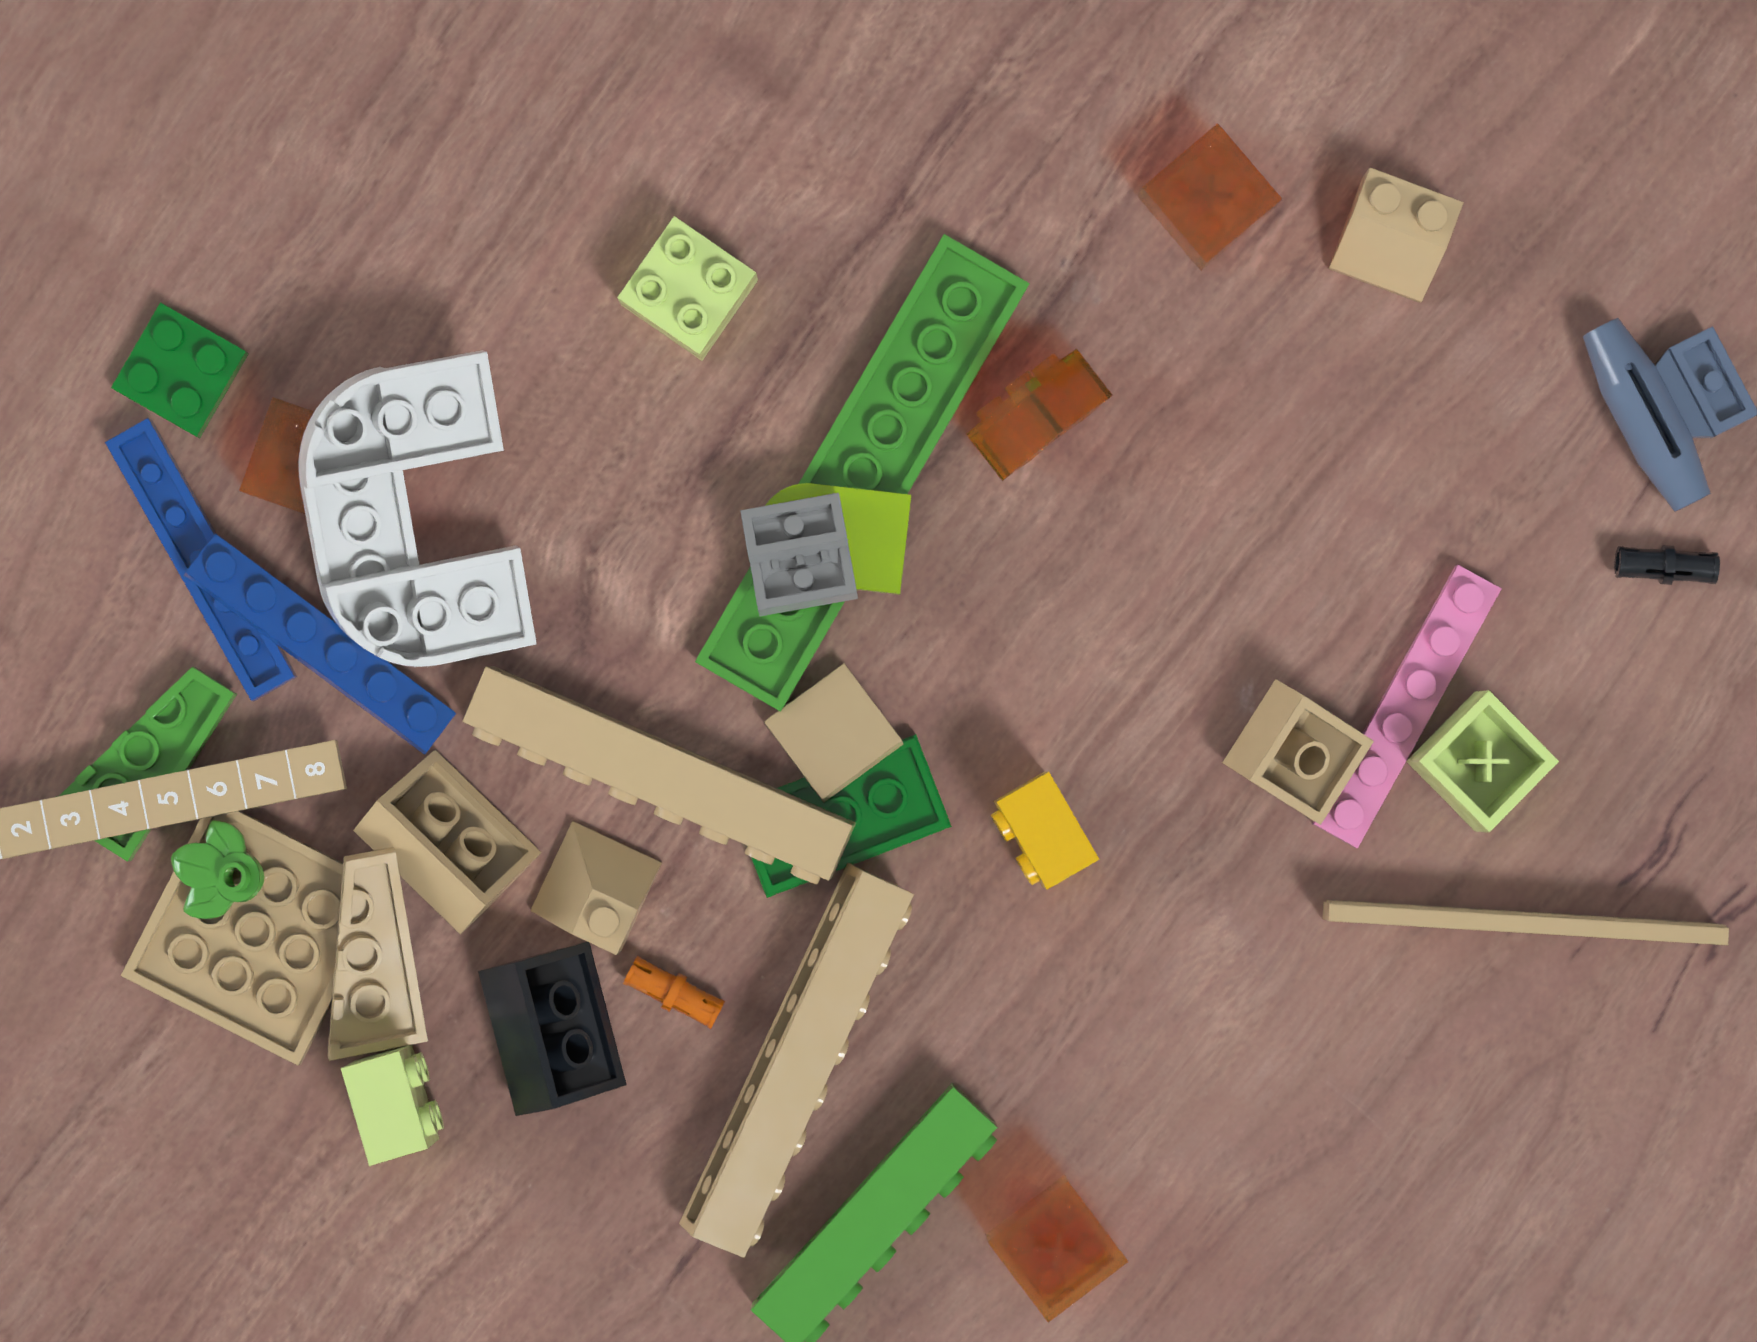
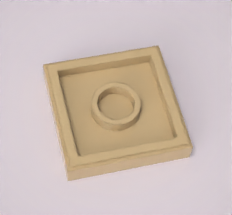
(833, 732)

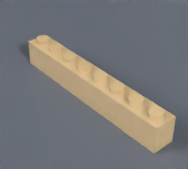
(658, 772)
(796, 1061)

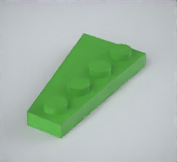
(159, 744)

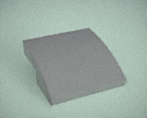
(799, 554)

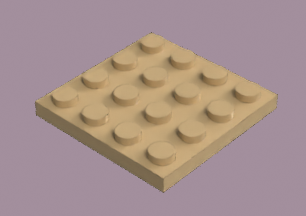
(262, 963)

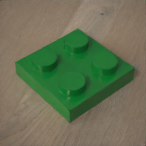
(180, 370)

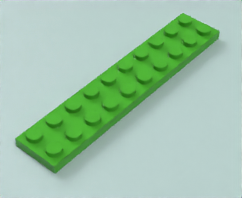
(877, 446)

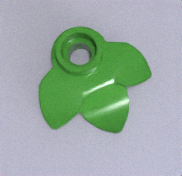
(210, 871)

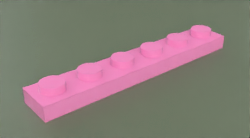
(1411, 701)

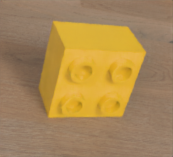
(1044, 830)

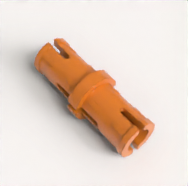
(674, 992)

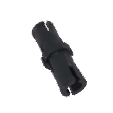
(1667, 565)

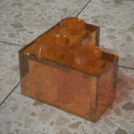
(1037, 411)

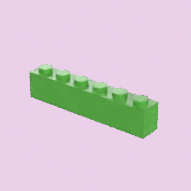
(874, 1216)

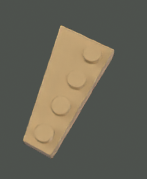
(375, 970)

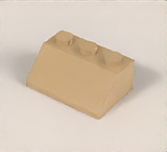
(447, 840)

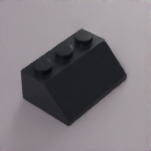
(552, 1029)

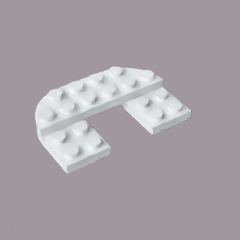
(363, 520)

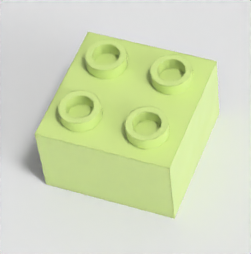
(688, 288)
(1482, 761)
(392, 1104)

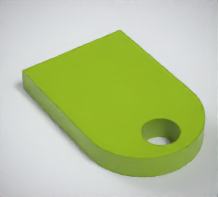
(874, 529)

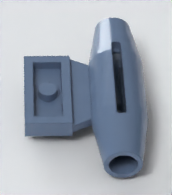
(1668, 404)

